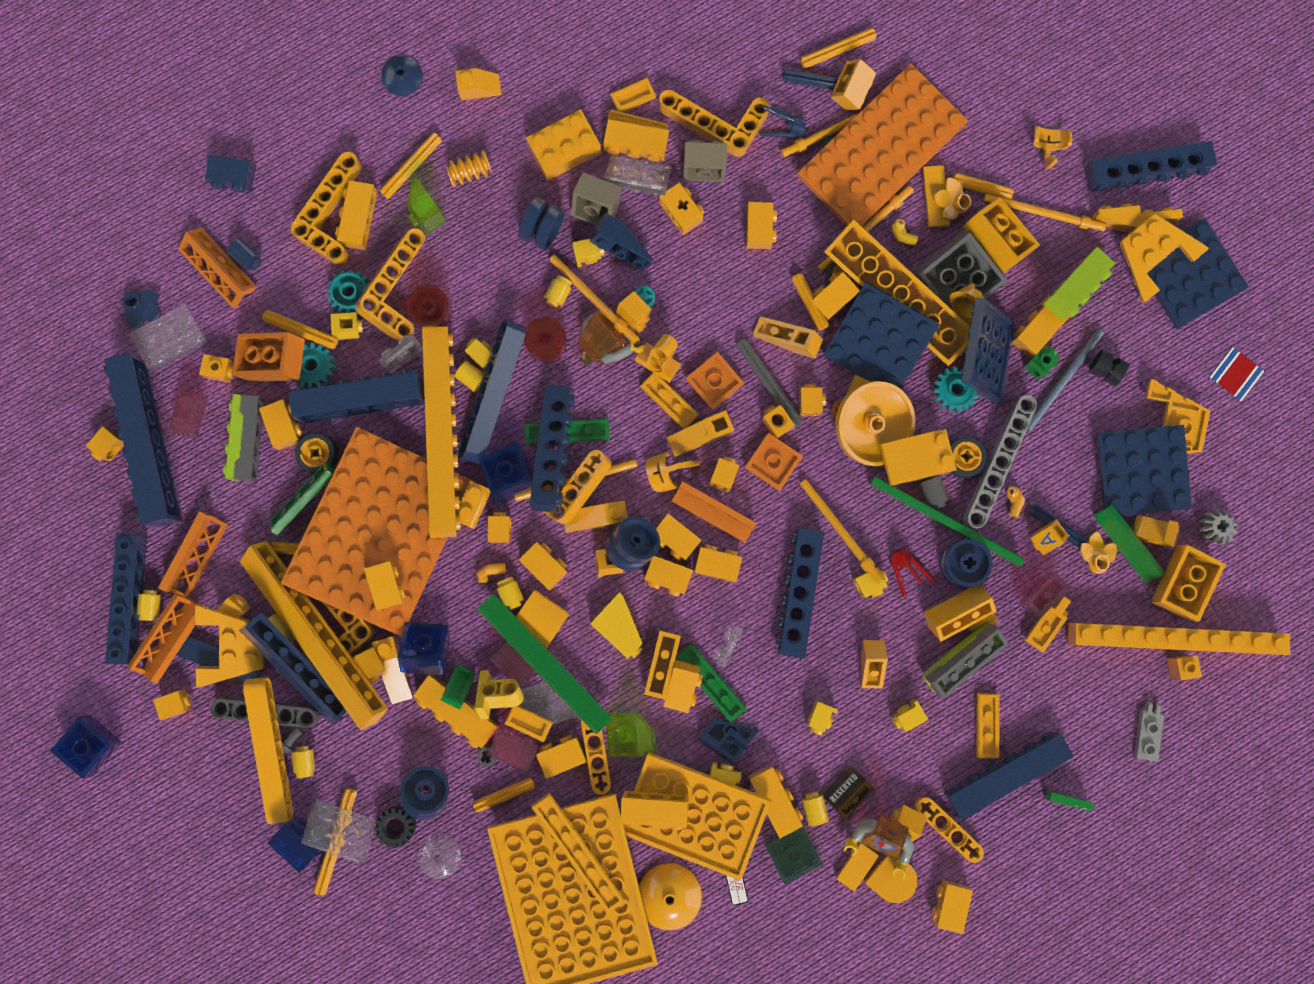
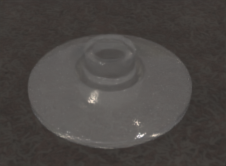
(450, 853)

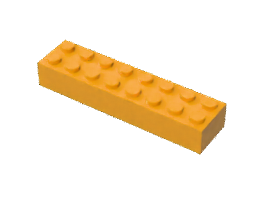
(871, 262)

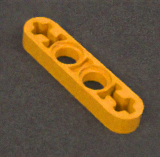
(591, 753)
(950, 827)

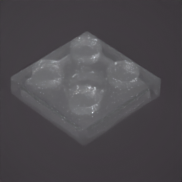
(405, 350)
(731, 637)

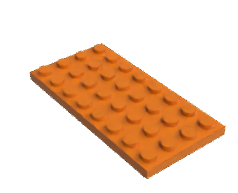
(882, 147)

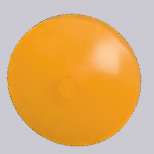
(873, 416)

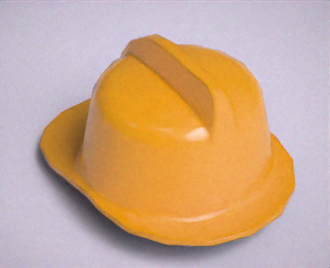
(964, 300)

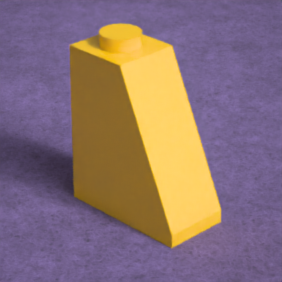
(618, 627)

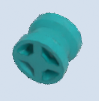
(646, 293)

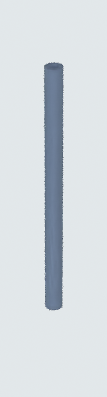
(1065, 378)

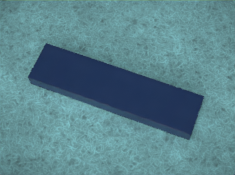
(207, 655)

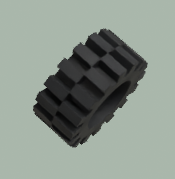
(382, 830)

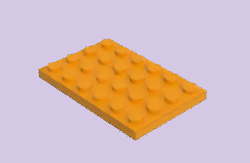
(721, 817)

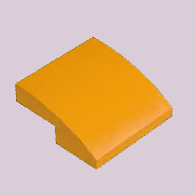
(542, 617)

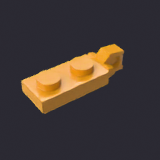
(1048, 626)

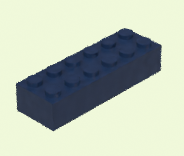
(357, 397)

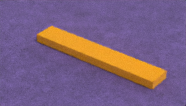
(578, 853)

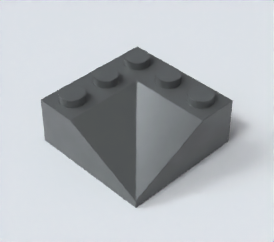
(957, 266)

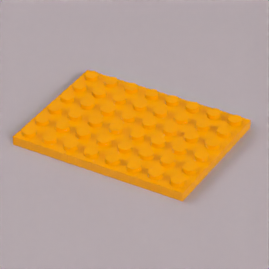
(553, 913)

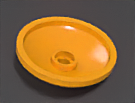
(673, 881)

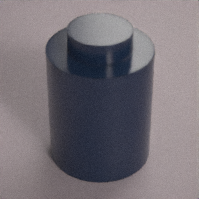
(244, 255)

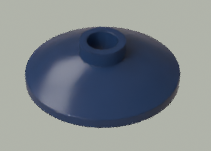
(402, 84)

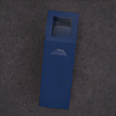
(618, 240)

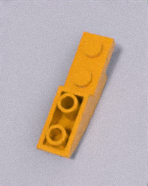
(1128, 217)

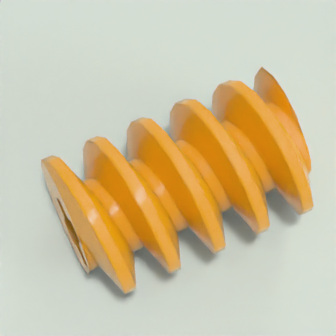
(468, 168)

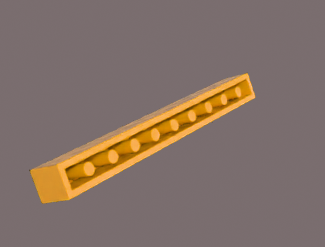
(439, 432)
(314, 637)
(1178, 639)

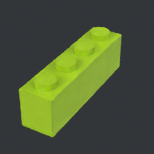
(1079, 284)

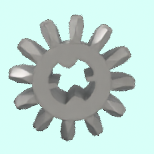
(1226, 524)

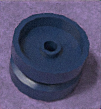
(541, 223)
(632, 544)
(978, 563)
(428, 780)

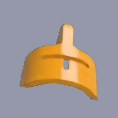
(1062, 136)
(655, 480)

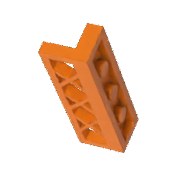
(217, 262)
(713, 512)
(187, 550)
(170, 639)

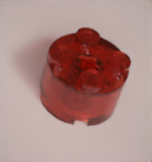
(422, 299)
(556, 336)

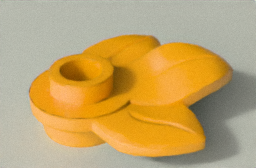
(950, 198)
(1096, 551)

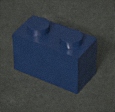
(230, 173)

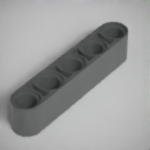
(234, 712)

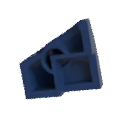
(727, 739)

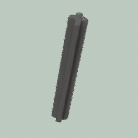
(768, 381)

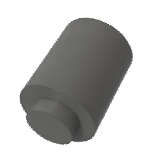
(934, 492)

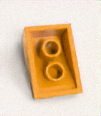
(918, 457)

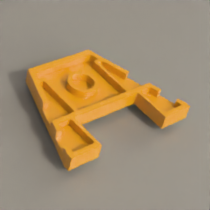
(1150, 245)
(1181, 412)
(236, 652)

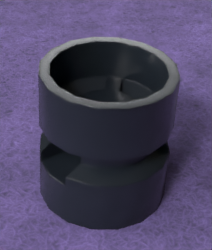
(1111, 369)

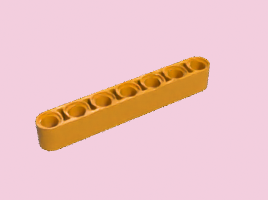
(268, 750)

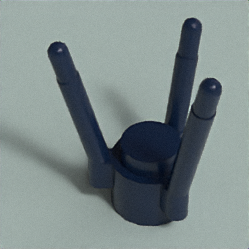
(796, 124)

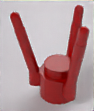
(904, 559)

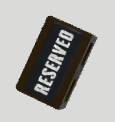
(848, 792)

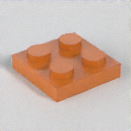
(714, 381)
(773, 462)

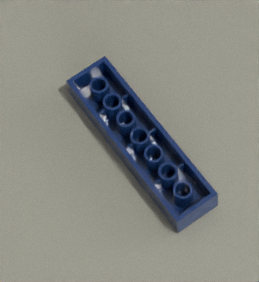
(142, 440)

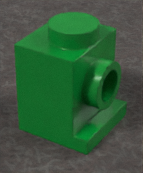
(1038, 367)

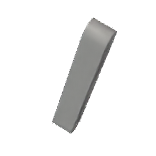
(1007, 455)

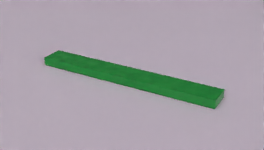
(945, 521)
(544, 664)

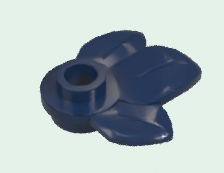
(144, 308)

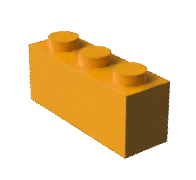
(636, 140)
(356, 215)
(1038, 331)
(960, 612)
(662, 665)
(655, 810)
(780, 812)

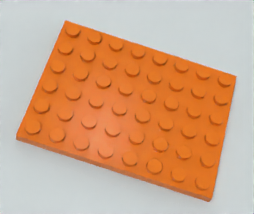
(367, 517)

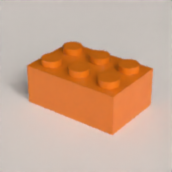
(268, 356)

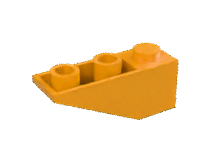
(701, 433)

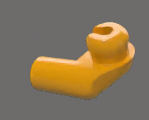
(1017, 501)
(489, 569)

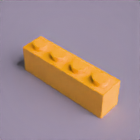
(461, 721)

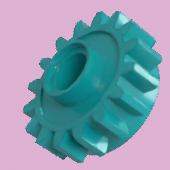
(341, 285)
(323, 369)
(947, 397)

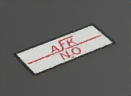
(737, 891)

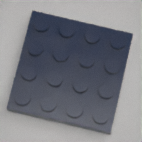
(1196, 286)
(881, 337)
(987, 350)
(1144, 470)

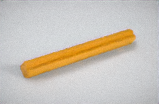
(330, 859)

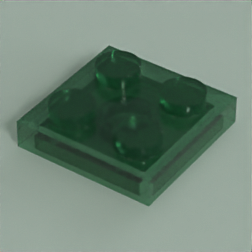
(793, 855)

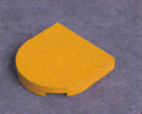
(891, 887)

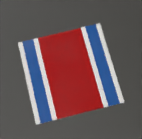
(1237, 374)

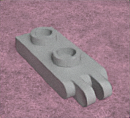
(1149, 732)

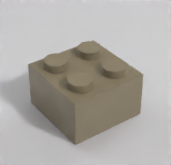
(705, 161)
(594, 198)

